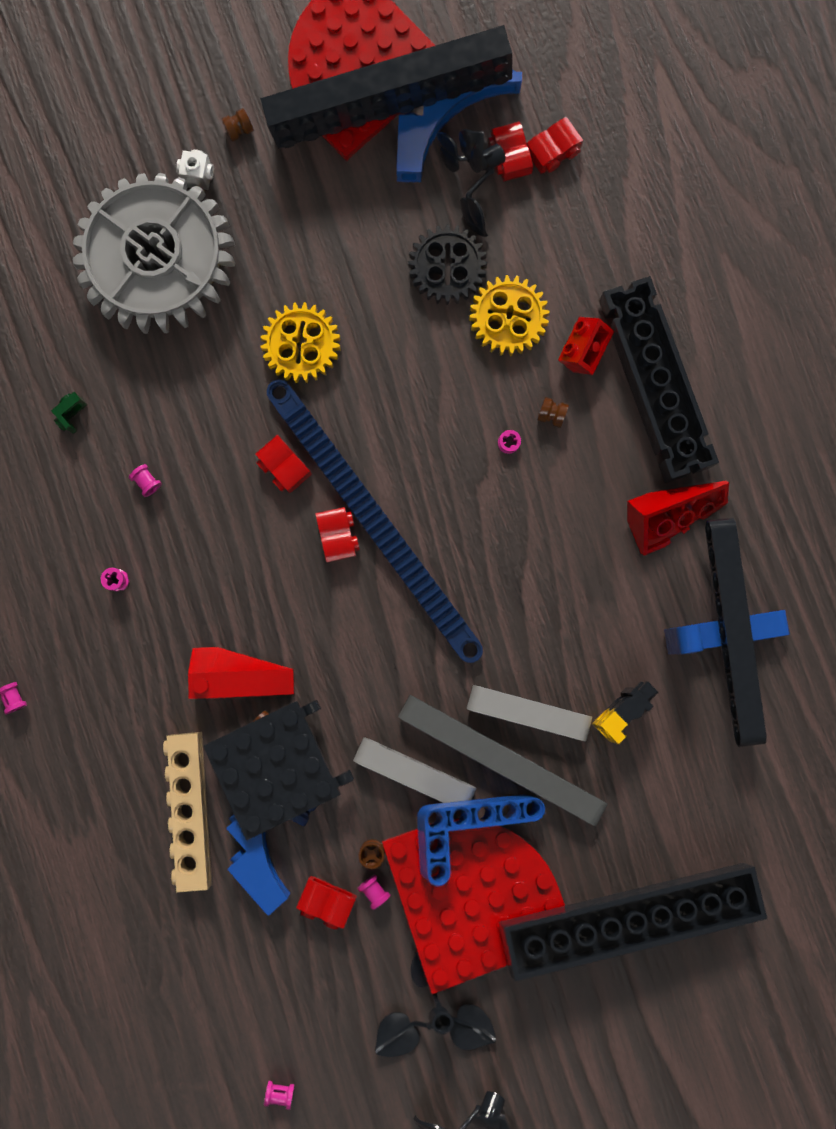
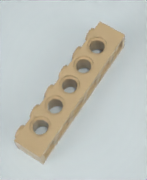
(182, 876)

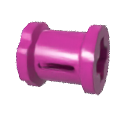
(145, 480)
(109, 584)
(11, 698)
(373, 891)
(279, 1095)

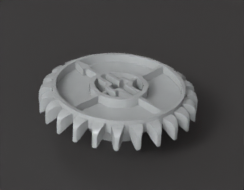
(142, 218)

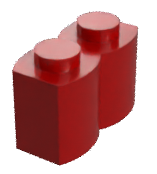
(554, 145)
(517, 155)
(283, 464)
(336, 534)
(326, 902)

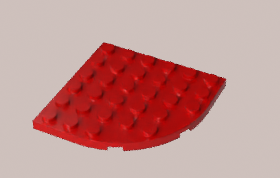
(345, 37)
(457, 924)

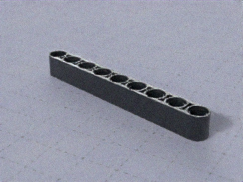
(735, 632)

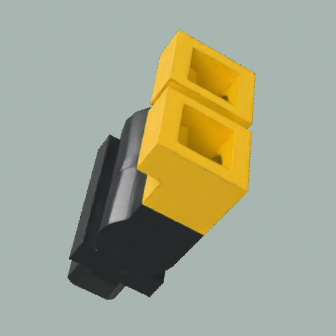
(624, 710)

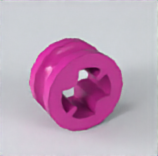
(505, 435)

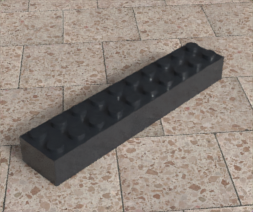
(389, 87)
(632, 921)

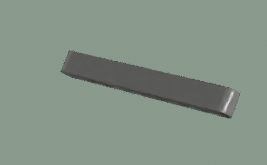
(502, 760)

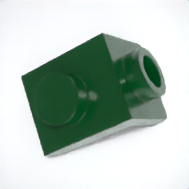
(68, 407)

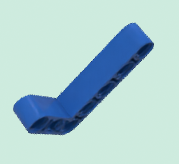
(707, 635)
(468, 820)

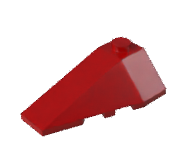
(665, 513)
(225, 674)

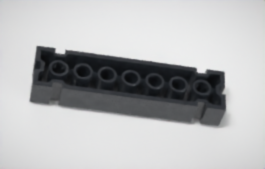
(658, 379)

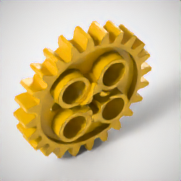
(513, 294)
(278, 341)

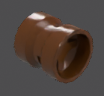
(232, 127)
(551, 411)
(371, 854)

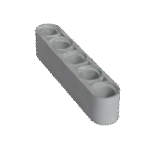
(529, 713)
(412, 772)

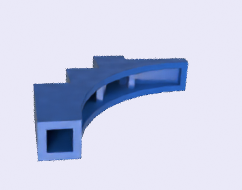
(419, 131)
(256, 871)

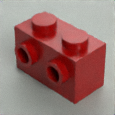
(586, 345)

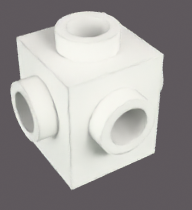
(195, 169)

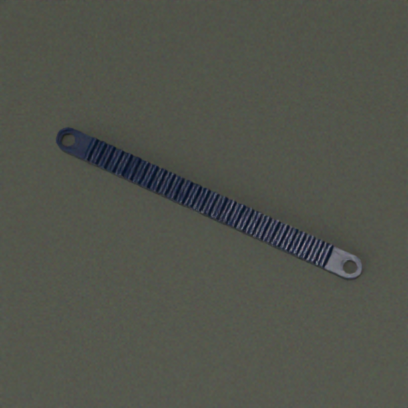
(374, 521)

